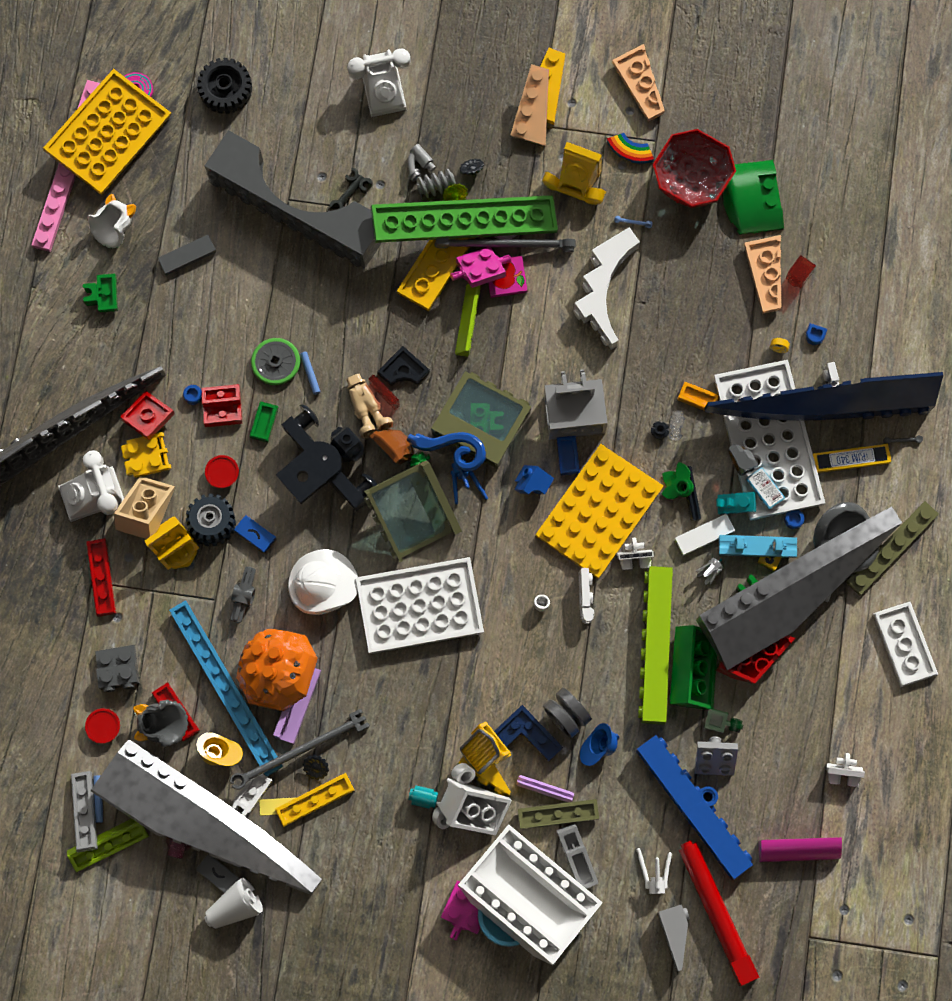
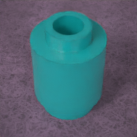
(423, 797)

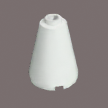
(234, 905)

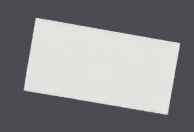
(905, 644)

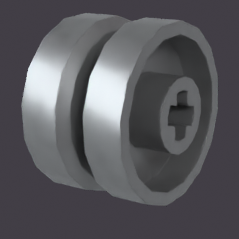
(568, 713)

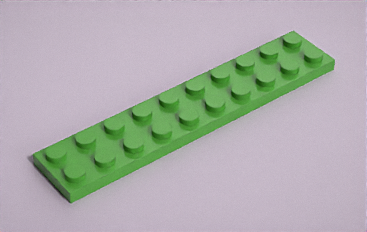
(463, 218)

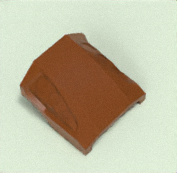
(394, 444)

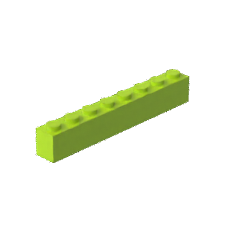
(656, 645)

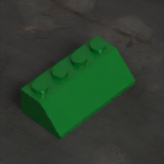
(693, 669)

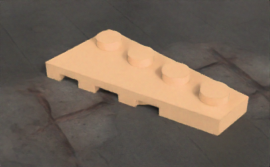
(637, 76)
(532, 110)
(765, 268)

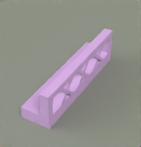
(292, 718)

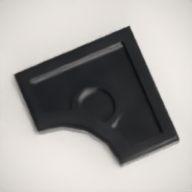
(403, 366)

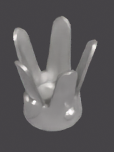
(711, 569)

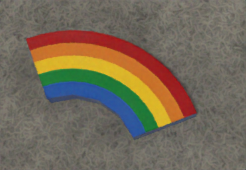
(629, 150)

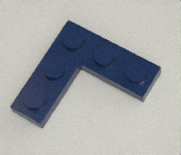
(524, 722)

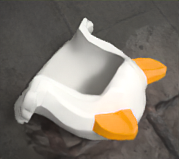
(111, 222)

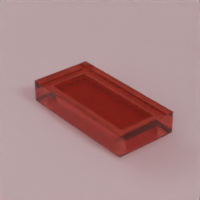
(384, 392)

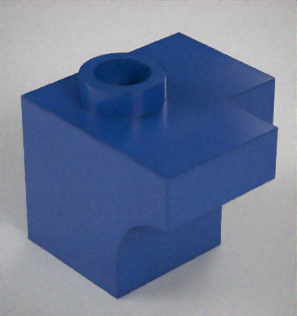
(533, 479)

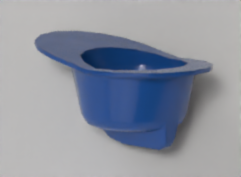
(599, 744)

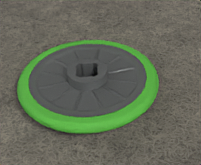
(273, 373)

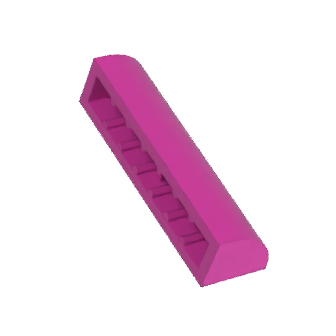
(800, 849)

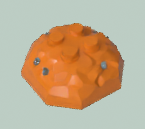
(276, 669)

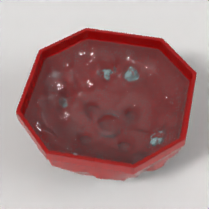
(694, 168)

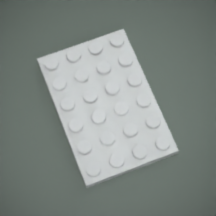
(419, 605)

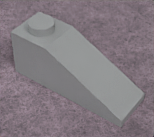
(675, 930)

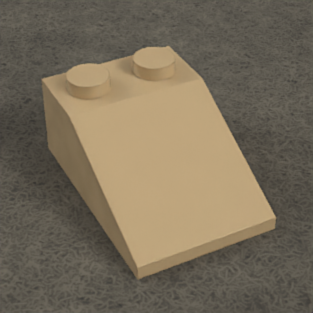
(143, 507)

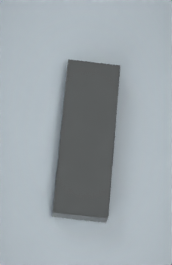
(187, 254)

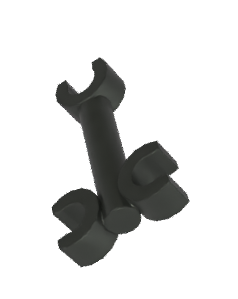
(357, 181)

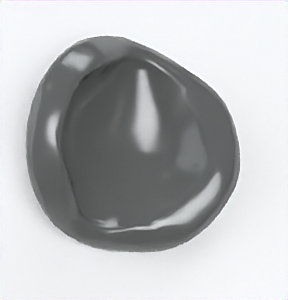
(839, 520)

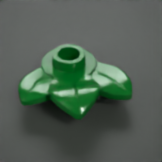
(675, 482)

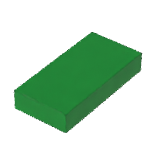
(264, 422)

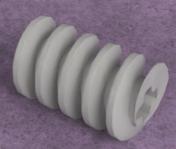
(435, 183)

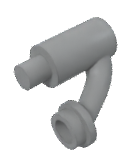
(421, 156)

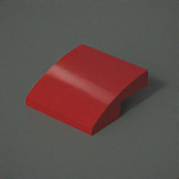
(222, 405)

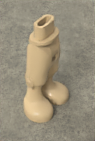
(364, 403)

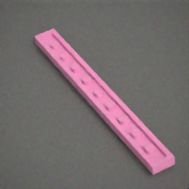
(57, 196)

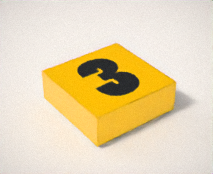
(769, 562)

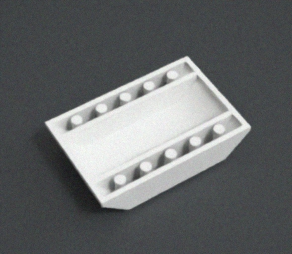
(529, 896)

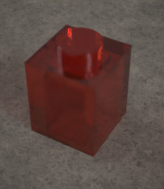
(800, 272)

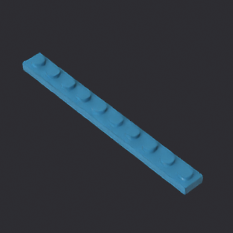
(224, 685)

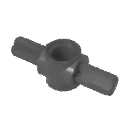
(243, 594)

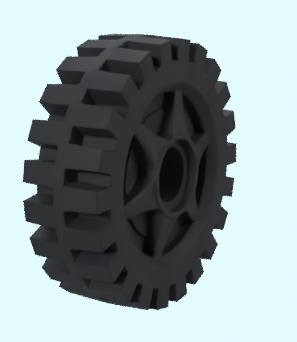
(222, 73)

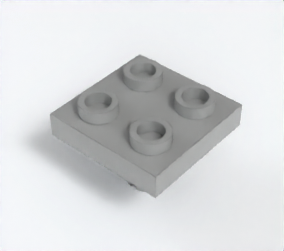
(715, 757)

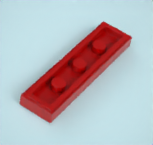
(101, 577)

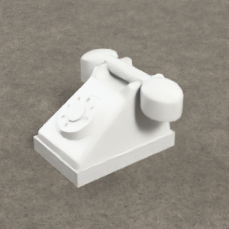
(381, 80)
(93, 490)
(468, 805)

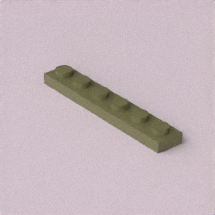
(893, 547)

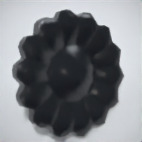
(471, 166)
(315, 767)

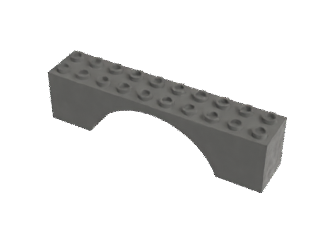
(239, 170)

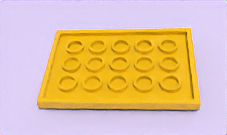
(107, 131)
(599, 511)

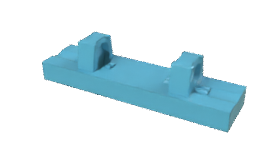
(757, 546)

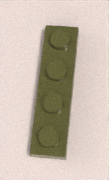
(558, 814)

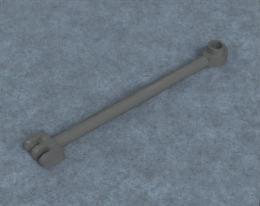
(566, 244)
(354, 723)

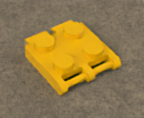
(145, 456)

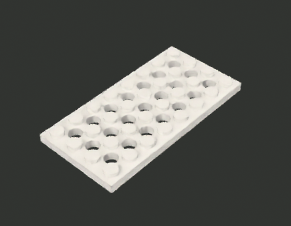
(780, 446)

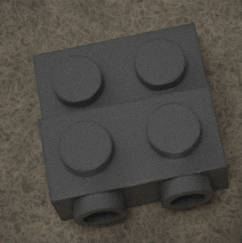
(117, 668)

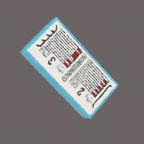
(765, 488)

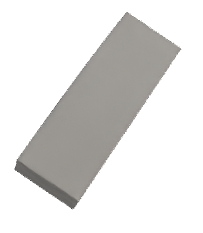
(577, 855)

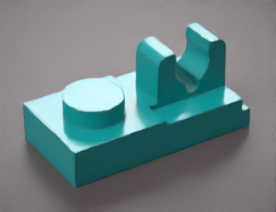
(736, 503)

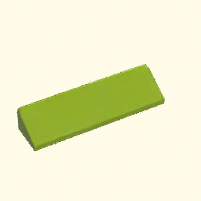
(467, 320)
(108, 844)

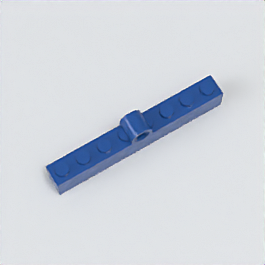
(693, 806)

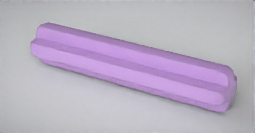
(545, 789)

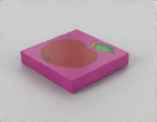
(513, 282)

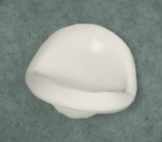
(322, 582)

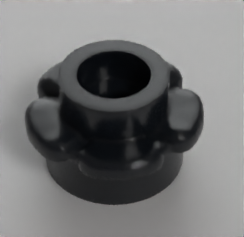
(658, 425)

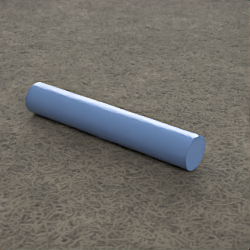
(310, 373)
(98, 804)

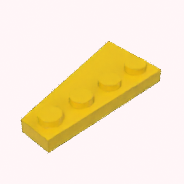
(553, 61)

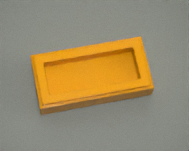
(696, 396)

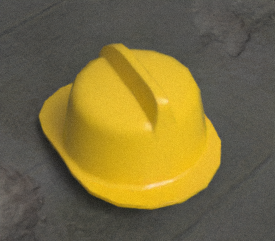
(218, 750)

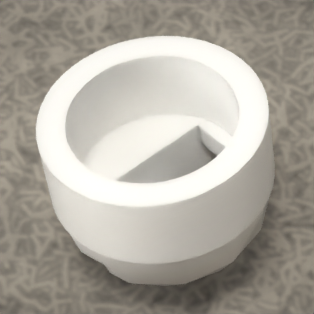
(542, 600)

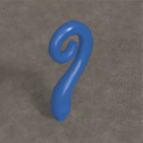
(431, 444)

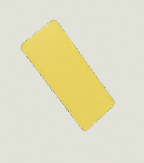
(268, 806)

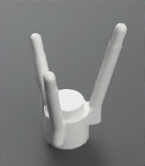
(657, 884)

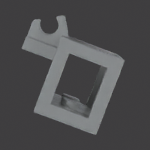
(575, 407)

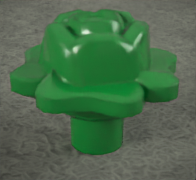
(418, 458)

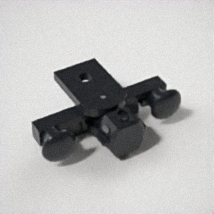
(323, 461)

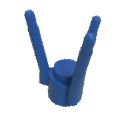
(456, 472)

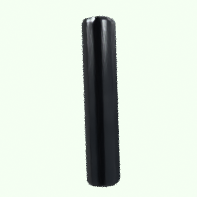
(692, 501)

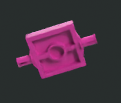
(480, 267)
(460, 913)

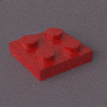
(147, 415)

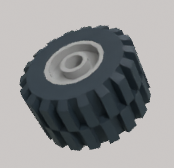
(210, 520)

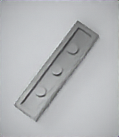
(84, 811)

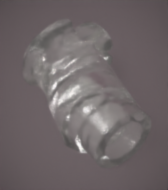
(676, 423)

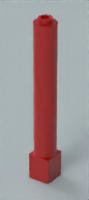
(718, 914)

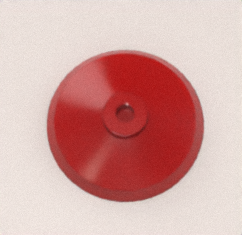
(221, 471)
(102, 725)

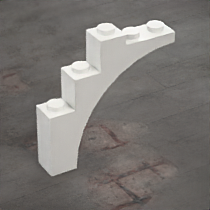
(593, 306)

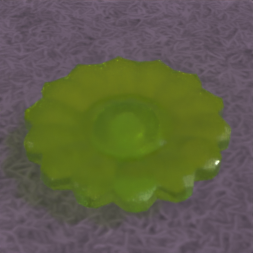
(455, 192)

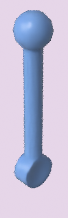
(648, 224)

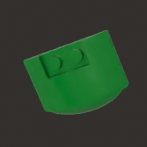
(754, 198)

